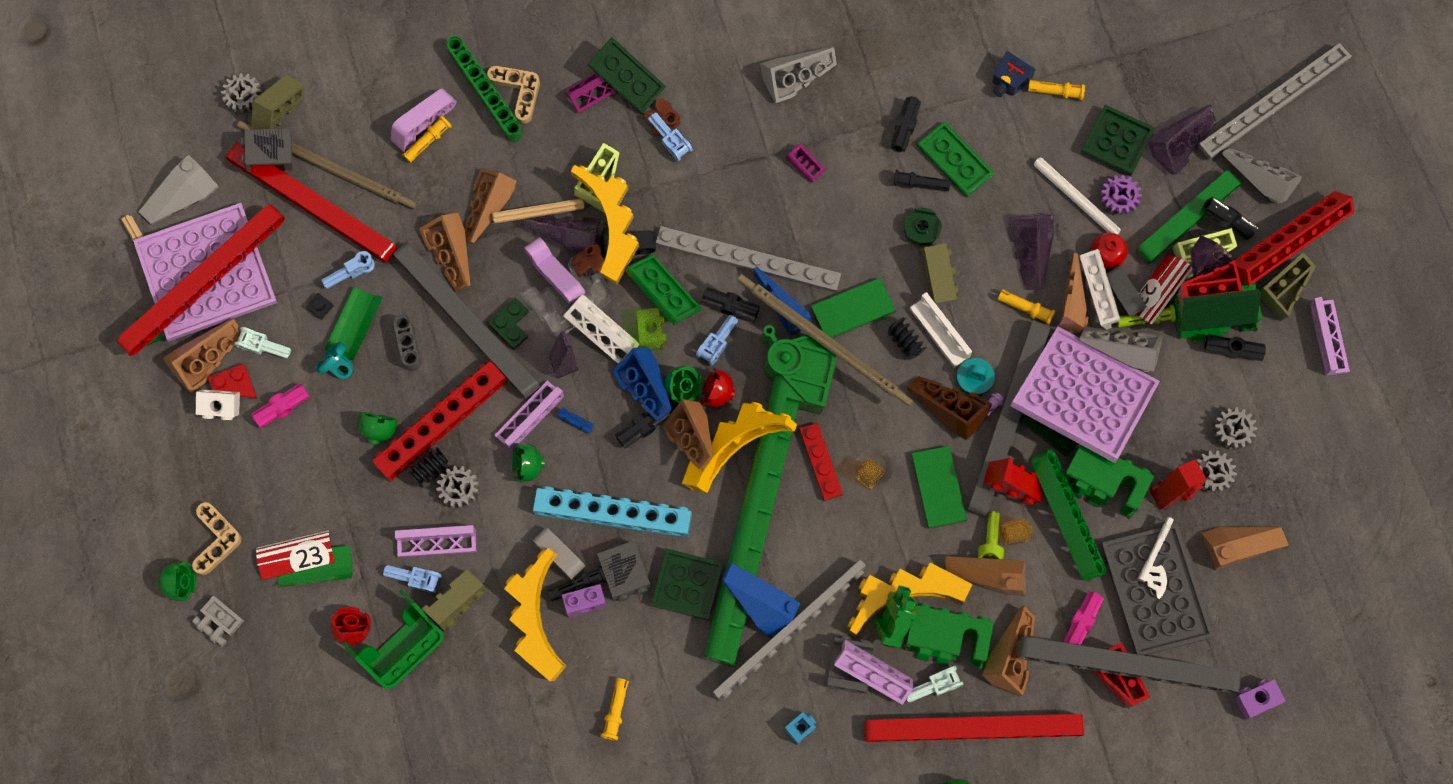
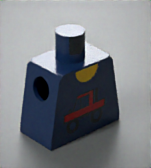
(1011, 75)

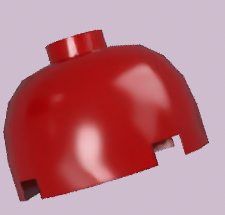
(1112, 249)
(718, 389)
(350, 626)

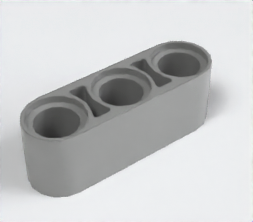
(566, 559)

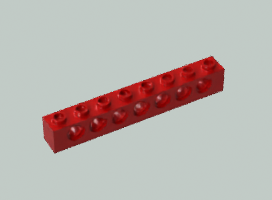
(1293, 237)
(437, 431)

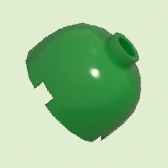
(683, 383)
(376, 427)
(527, 462)
(177, 581)

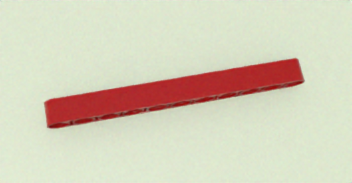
(316, 206)
(200, 280)
(973, 728)

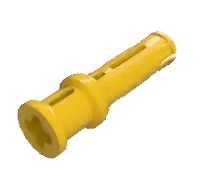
(1065, 90)
(433, 132)
(1035, 310)
(613, 718)

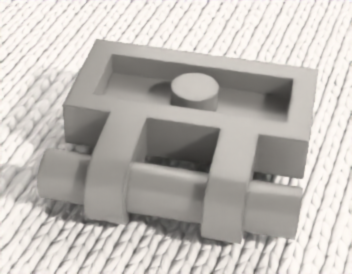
(220, 615)

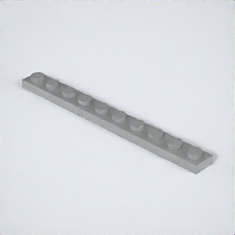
(1274, 101)
(748, 259)
(784, 635)

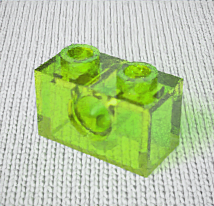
(651, 318)

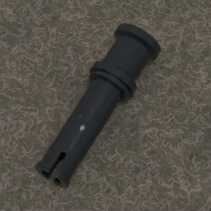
(912, 180)
(585, 581)

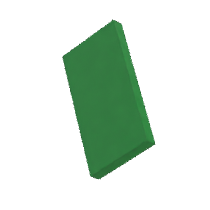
(955, 159)
(663, 289)
(853, 308)
(939, 487)

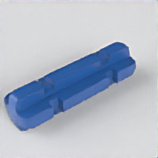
(575, 420)

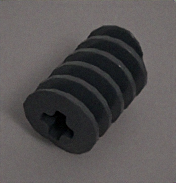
(905, 339)
(428, 467)

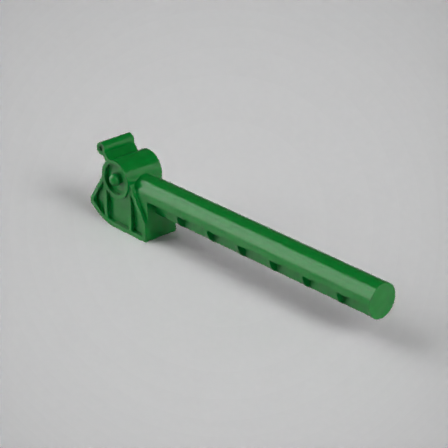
(801, 380)

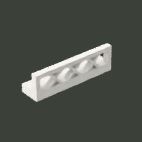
(1100, 288)
(592, 314)
(941, 331)

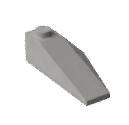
(791, 73)
(1271, 182)
(181, 188)
(1137, 350)

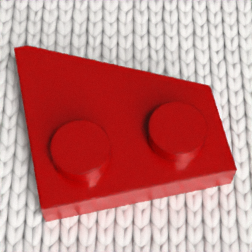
(234, 380)

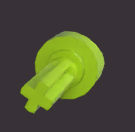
(991, 549)

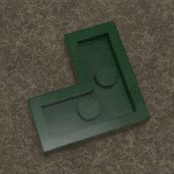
(505, 323)

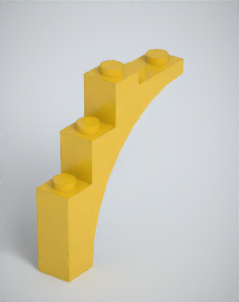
(610, 195)
(730, 437)
(934, 583)
(527, 617)

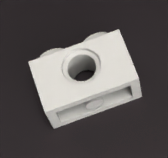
(229, 404)

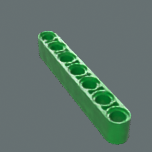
(481, 81)
(1186, 218)
(1068, 515)

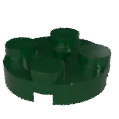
(925, 236)

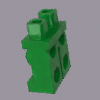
(896, 618)

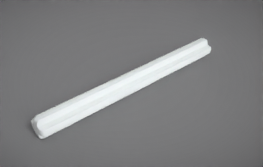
(1076, 196)

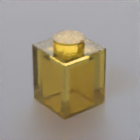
(869, 473)
(1017, 531)

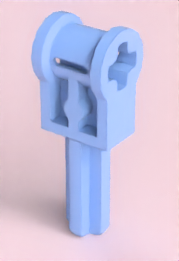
(672, 140)
(352, 268)
(715, 343)
(417, 578)

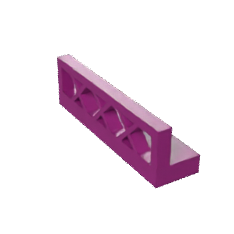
(588, 85)

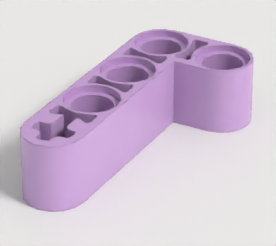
(420, 117)
(553, 271)

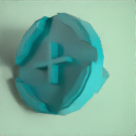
(333, 360)
(975, 376)

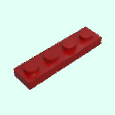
(821, 461)

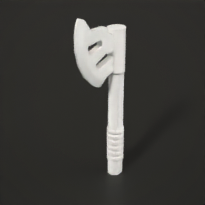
(1148, 566)

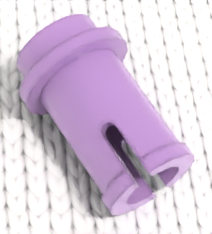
(996, 400)

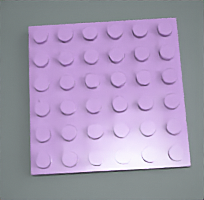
(180, 249)
(1085, 394)

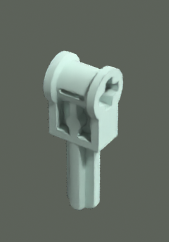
(257, 342)
(939, 683)

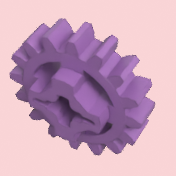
(1123, 188)

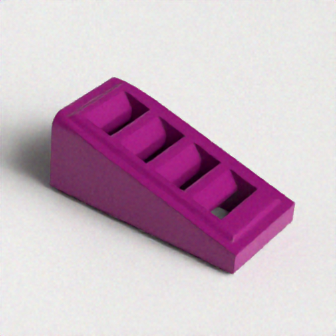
(801, 167)

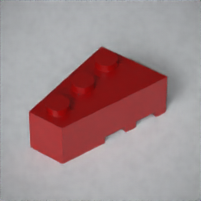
(1216, 282)
(1014, 481)
(1181, 485)
(1127, 689)

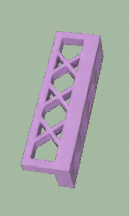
(1325, 338)
(533, 418)
(435, 534)
(874, 672)

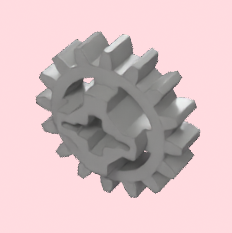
(235, 89)
(1244, 432)
(1223, 476)
(451, 490)

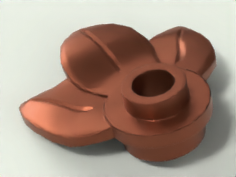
(665, 111)
(588, 259)

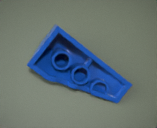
(767, 283)
(642, 378)
(764, 603)

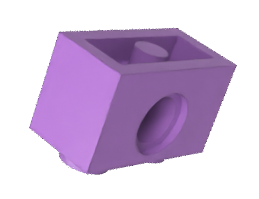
(584, 600)
(1271, 698)

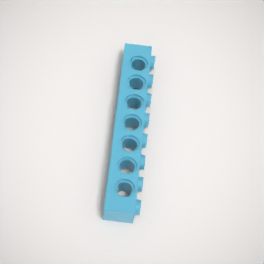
(621, 520)

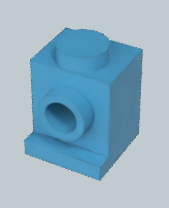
(792, 728)

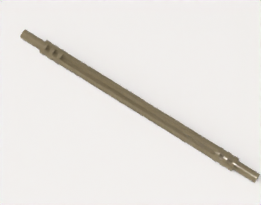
(345, 173)
(825, 340)

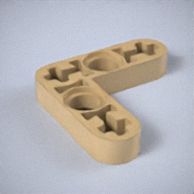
(522, 84)
(222, 535)

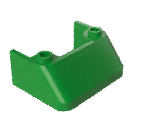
(403, 650)

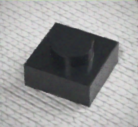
(319, 306)

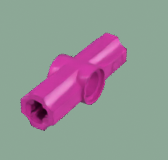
(280, 405)
(1083, 618)

